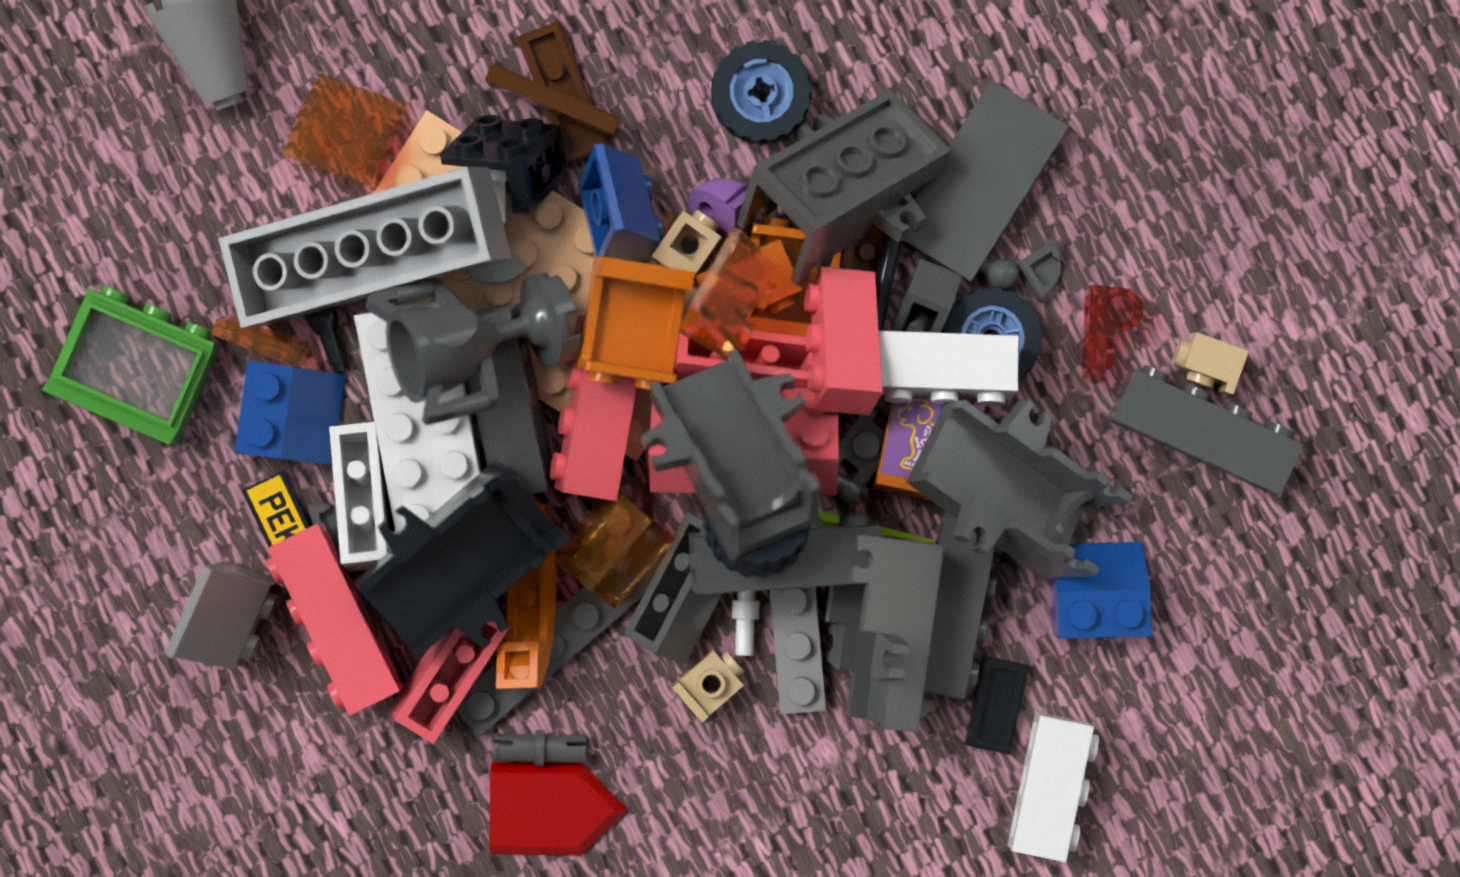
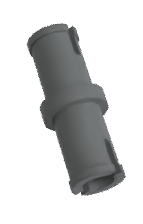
(539, 748)

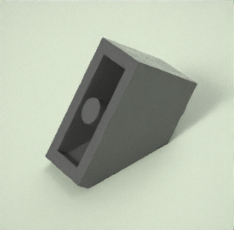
(927, 299)

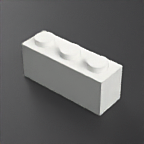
(948, 367)
(359, 495)
(1052, 787)

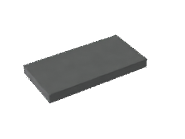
(984, 180)

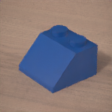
(619, 206)
(289, 412)
(1104, 604)

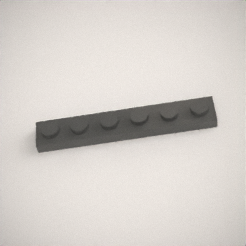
(575, 626)

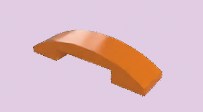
(531, 618)

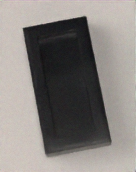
(996, 704)

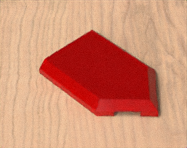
(548, 809)

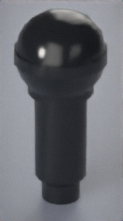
(325, 324)

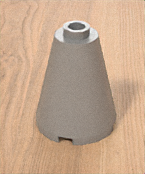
(206, 46)

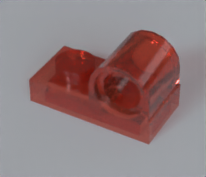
(1096, 351)

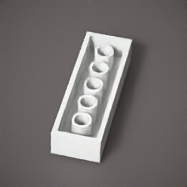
(419, 460)

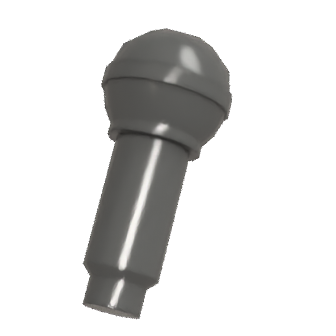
(1001, 273)

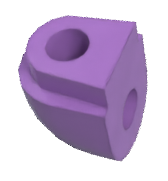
(720, 201)

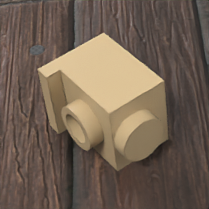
(697, 226)
(1210, 362)
(696, 697)

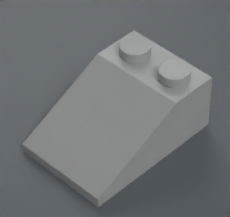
(223, 616)

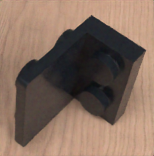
(523, 148)

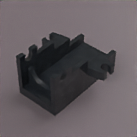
(459, 560)

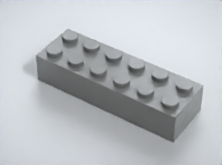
(365, 247)

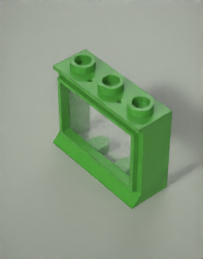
(133, 365)

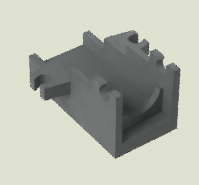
(848, 179)
(737, 452)
(1010, 486)
(886, 628)

